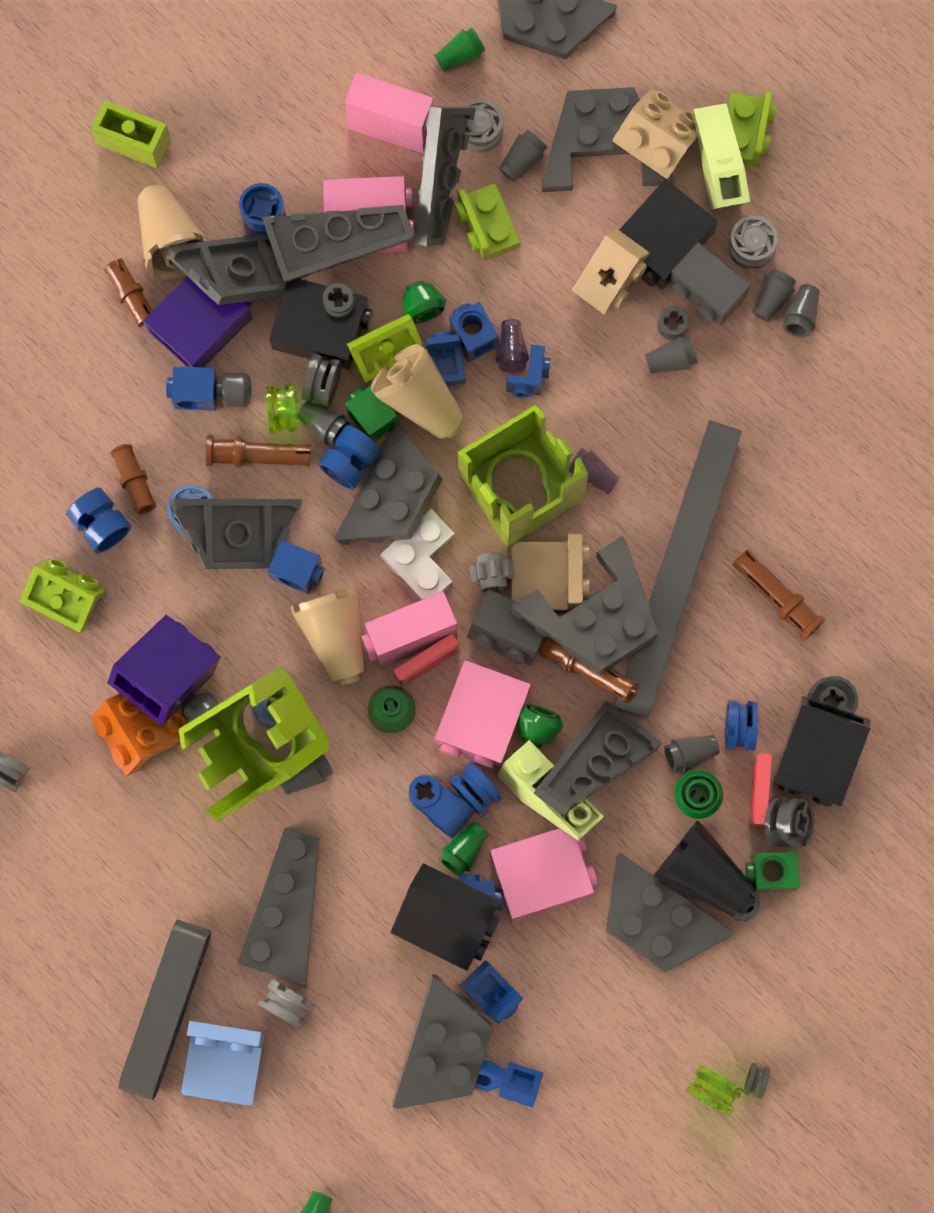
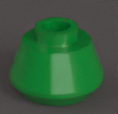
(422, 302)
(394, 718)
(538, 725)
(705, 786)

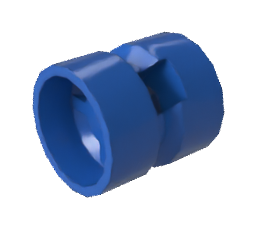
(257, 202)
(350, 457)
(95, 516)

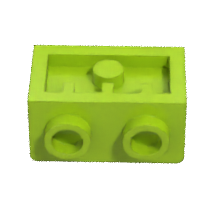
(749, 121)
(488, 221)
(381, 345)
(62, 594)

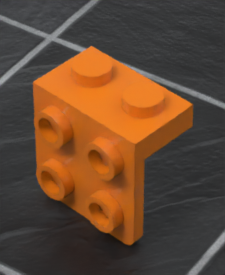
(133, 734)

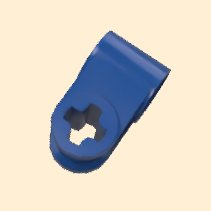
(445, 809)

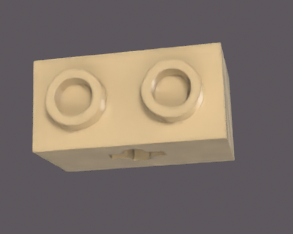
(596, 283)

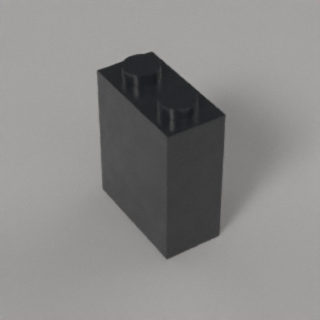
(668, 229)
(307, 329)
(821, 752)
(447, 917)

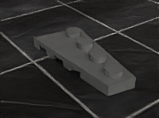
(440, 173)
(325, 240)
(597, 756)
(283, 919)

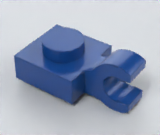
(515, 1082)

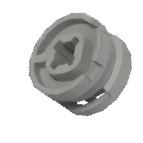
(486, 127)
(753, 242)
(11, 771)
(286, 1003)

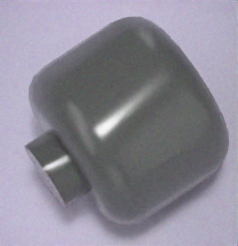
(235, 389)
(198, 705)

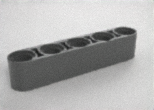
(164, 1010)

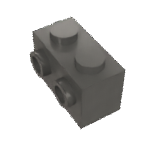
(708, 284)
(502, 631)

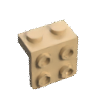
(657, 132)
(553, 570)

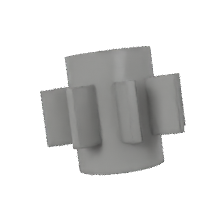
(491, 572)

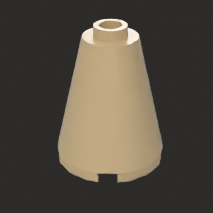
(162, 225)
(419, 392)
(334, 633)

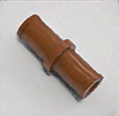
(128, 290)
(133, 479)

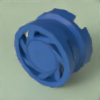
(736, 722)
(479, 786)

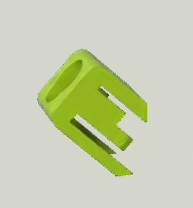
(524, 439)
(236, 750)

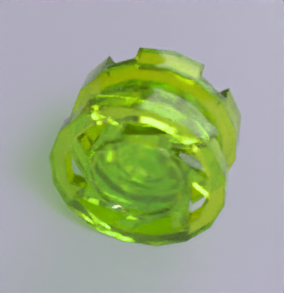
(286, 408)
(715, 1086)

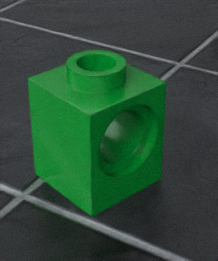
(370, 413)
(788, 867)

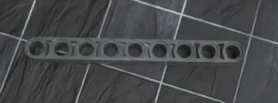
(682, 561)

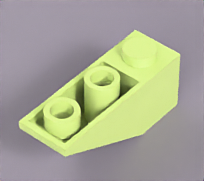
(720, 158)
(524, 774)

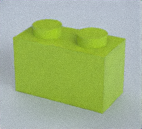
(131, 134)

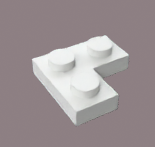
(413, 560)

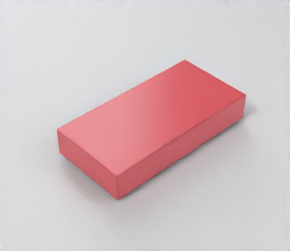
(426, 660)
(760, 790)

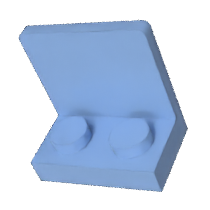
(222, 1063)

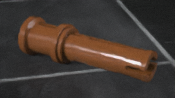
(241, 452)
(790, 606)
(610, 680)

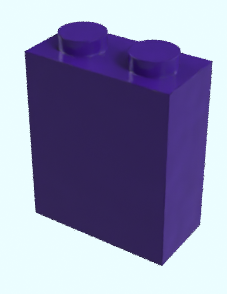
(195, 325)
(163, 669)

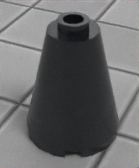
(706, 872)

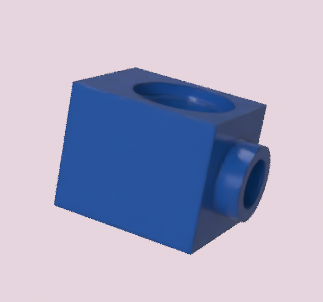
(479, 343)
(193, 388)
(296, 567)

